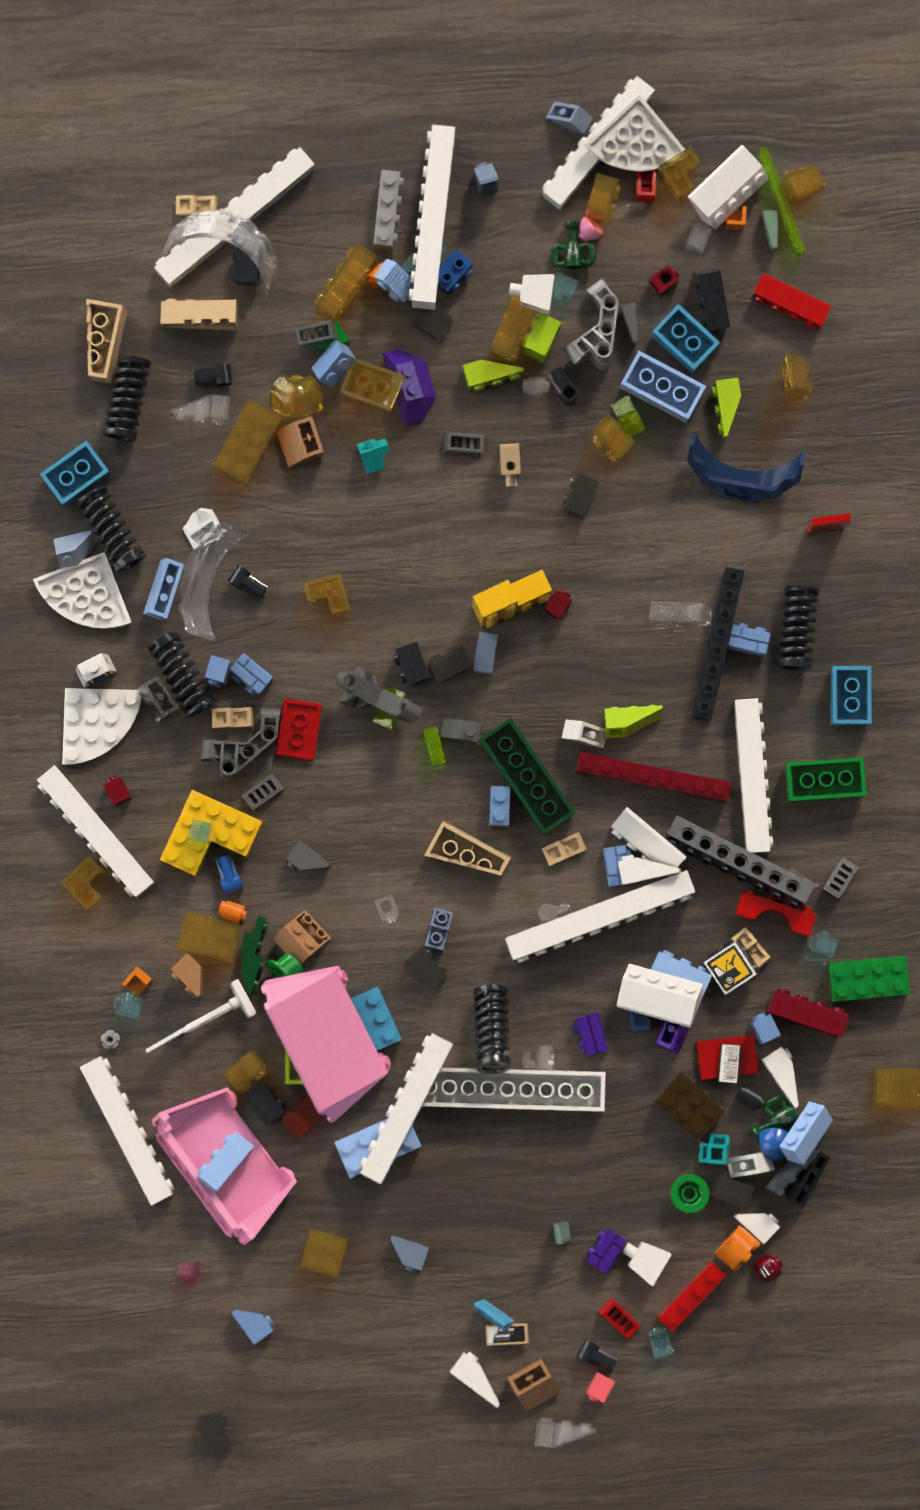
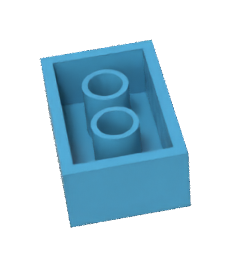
(685, 339)
(75, 474)
(850, 696)
(376, 1018)

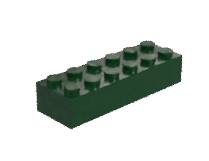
(527, 776)

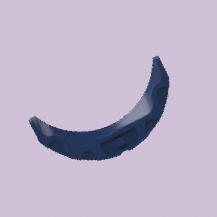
(741, 483)

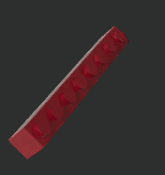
(653, 777)

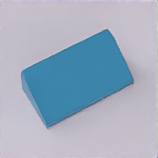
(494, 1315)

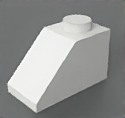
(584, 733)
(749, 1165)
(759, 1224)

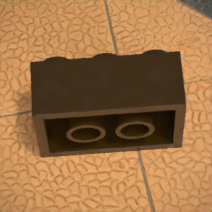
(689, 1106)

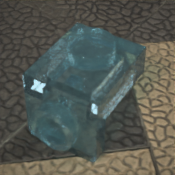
(660, 1343)

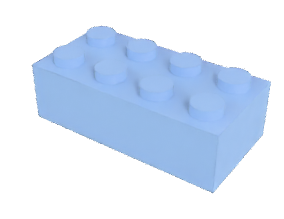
(662, 387)
(355, 1147)

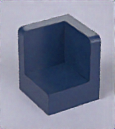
(639, 1021)

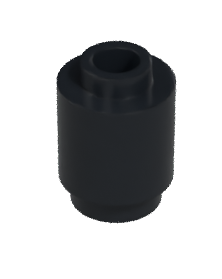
(750, 1097)

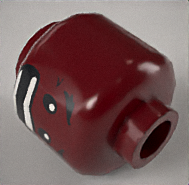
(768, 1268)

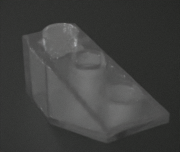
(207, 408)
(680, 612)
(556, 1434)

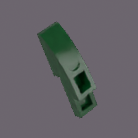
(250, 962)

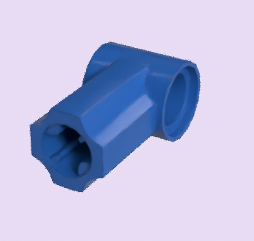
(229, 879)

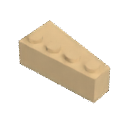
(199, 314)
(104, 338)
(463, 849)

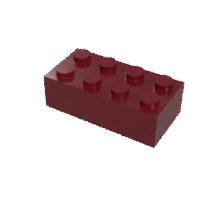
(807, 1014)

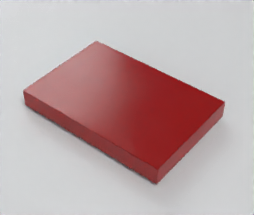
(828, 523)
(299, 729)
(709, 1055)

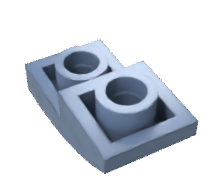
(485, 653)
(438, 929)

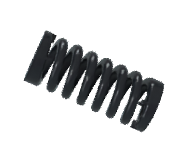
(114, 430)
(86, 505)
(797, 593)
(161, 643)
(495, 1029)

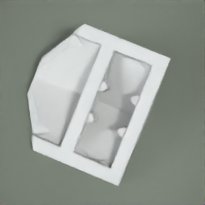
(200, 522)

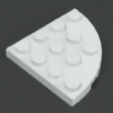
(634, 139)
(85, 594)
(96, 721)

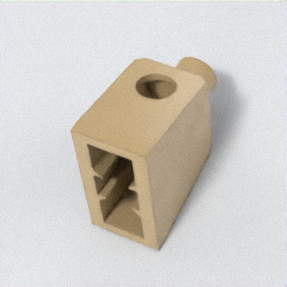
(510, 453)

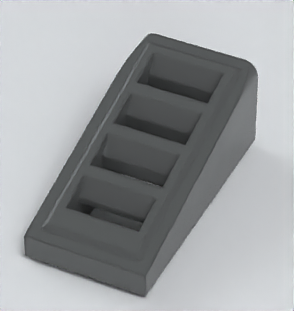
(629, 319)
(332, 331)
(463, 450)
(253, 806)
(837, 894)

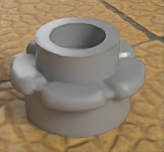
(105, 1039)

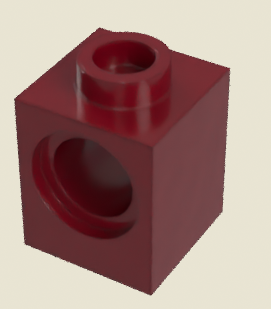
(660, 287)
(558, 604)
(117, 790)

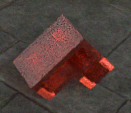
(301, 1118)

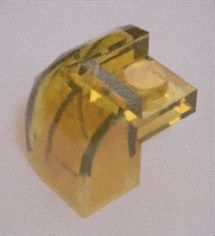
(296, 395)

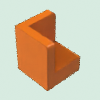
(736, 220)
(137, 981)

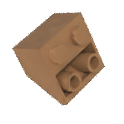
(300, 442)
(301, 937)
(191, 974)
(533, 1384)

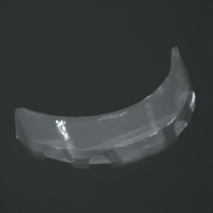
(233, 229)
(199, 575)

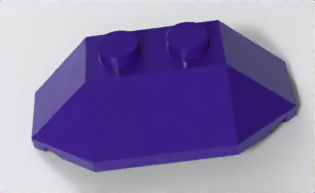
(417, 389)

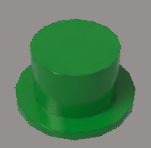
(285, 966)
(689, 1193)

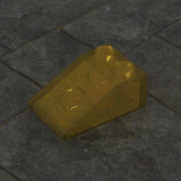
(795, 378)
(372, 385)
(209, 937)
(896, 1088)

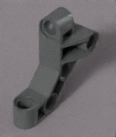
(364, 690)
(231, 753)

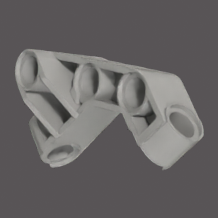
(595, 343)

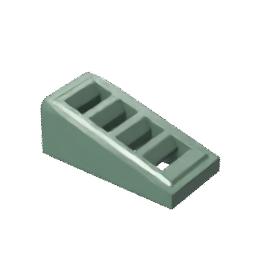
(770, 222)
(561, 1232)

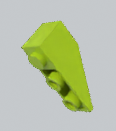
(485, 372)
(728, 397)
(626, 721)

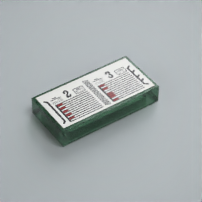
(729, 1063)

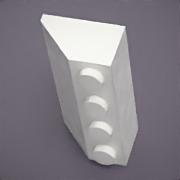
(728, 187)
(646, 840)
(659, 995)

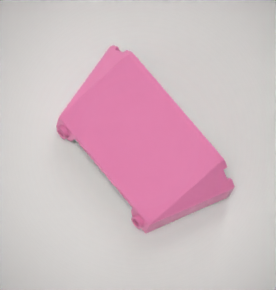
(325, 1038)
(253, 1190)

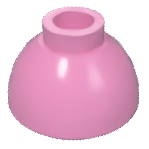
(589, 229)

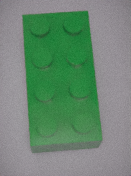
(825, 780)
(868, 978)

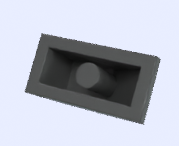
(461, 730)
(305, 859)

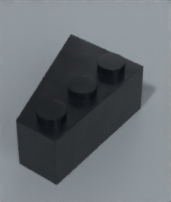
(711, 299)
(797, 1181)

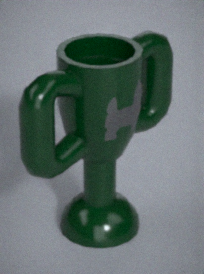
(573, 250)
(780, 1119)

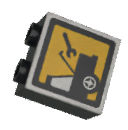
(731, 965)

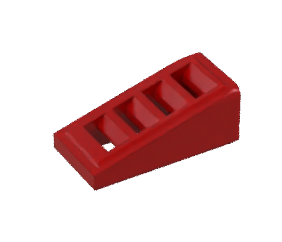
(646, 194)
(605, 1309)

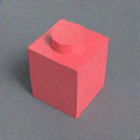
(599, 1387)

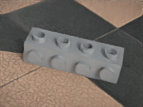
(387, 210)

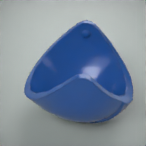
(770, 1140)

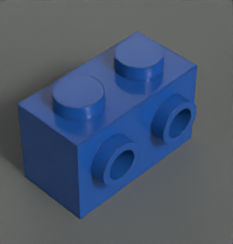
(453, 271)

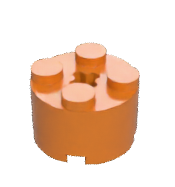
(737, 1248)

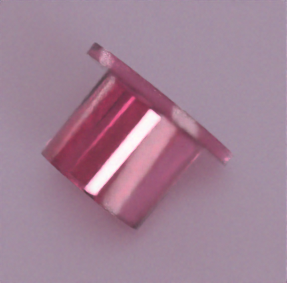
(189, 1272)

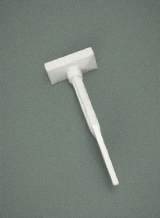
(240, 1000)

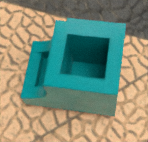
(372, 454)
(716, 1150)

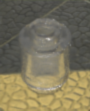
(536, 386)

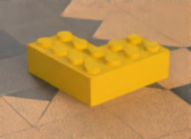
(509, 598)
(230, 830)

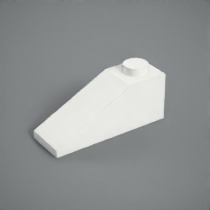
(638, 870)
(782, 1071)
(471, 1373)

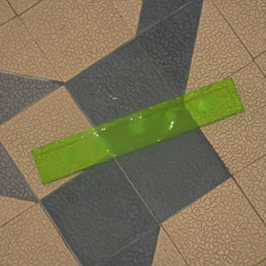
(781, 201)

